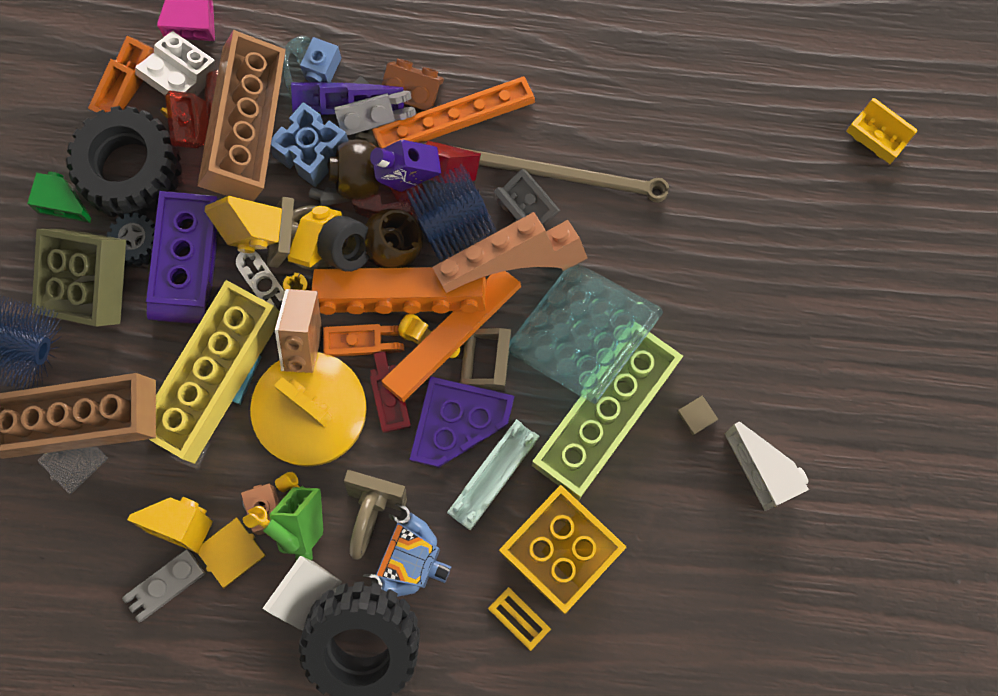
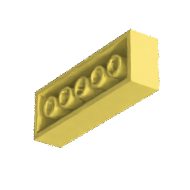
(212, 370)

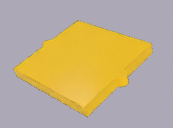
(230, 552)

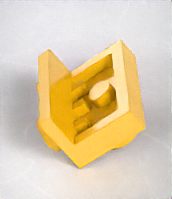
(881, 131)

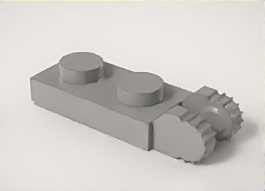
(373, 112)

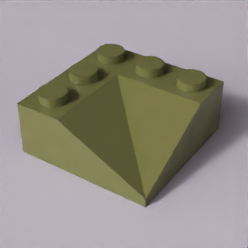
(79, 276)

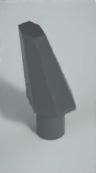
(327, 197)

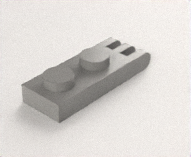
(164, 585)

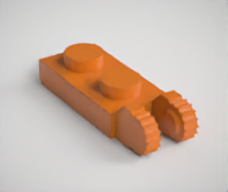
(359, 340)

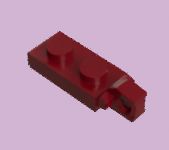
(391, 410)

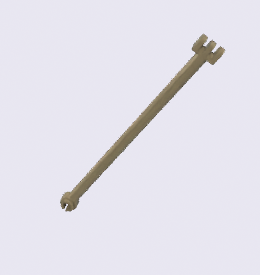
(562, 172)

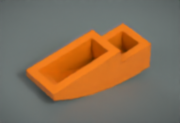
(119, 78)

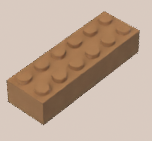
(242, 117)
(77, 415)

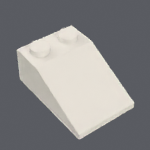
(767, 469)
(299, 592)

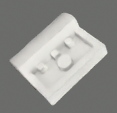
(176, 66)

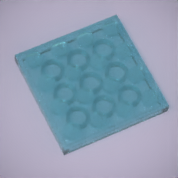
(584, 331)

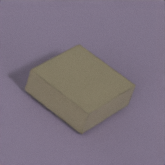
(697, 415)

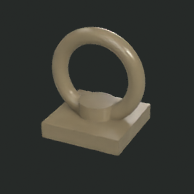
(279, 251)
(373, 496)

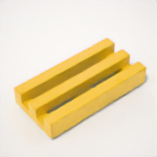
(537, 637)

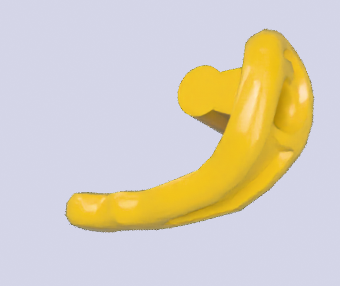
(416, 330)

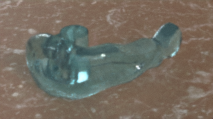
(297, 47)

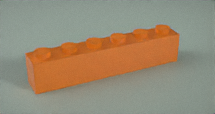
(393, 291)

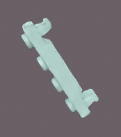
(493, 475)

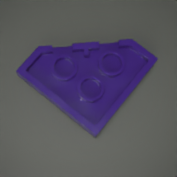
(456, 420)

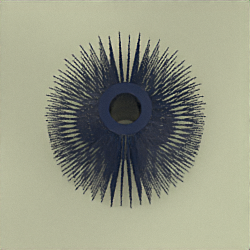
(450, 216)
(23, 344)

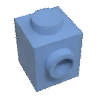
(320, 61)

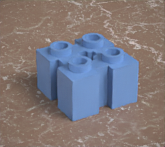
(307, 144)

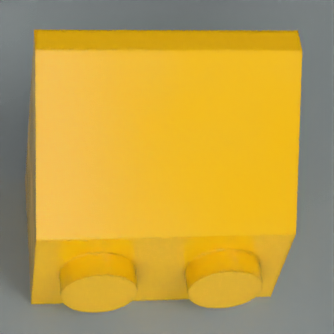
(245, 223)
(175, 522)

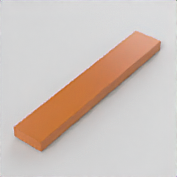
(457, 114)
(448, 338)

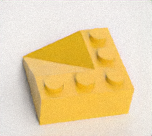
(562, 549)

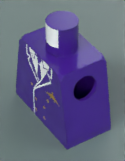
(405, 164)

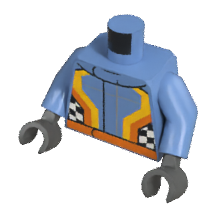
(410, 557)

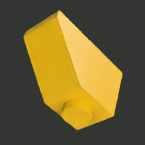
(304, 245)

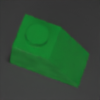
(57, 198)

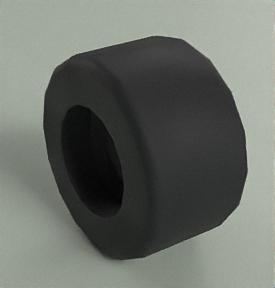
(332, 239)

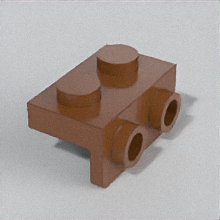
(420, 83)

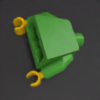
(295, 521)

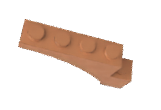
(513, 247)

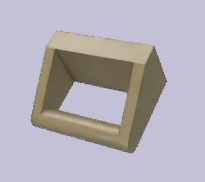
(499, 381)

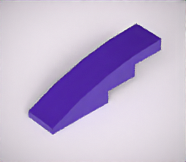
(326, 96)

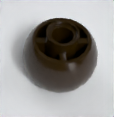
(353, 170)
(397, 243)

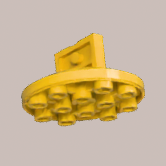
(309, 415)

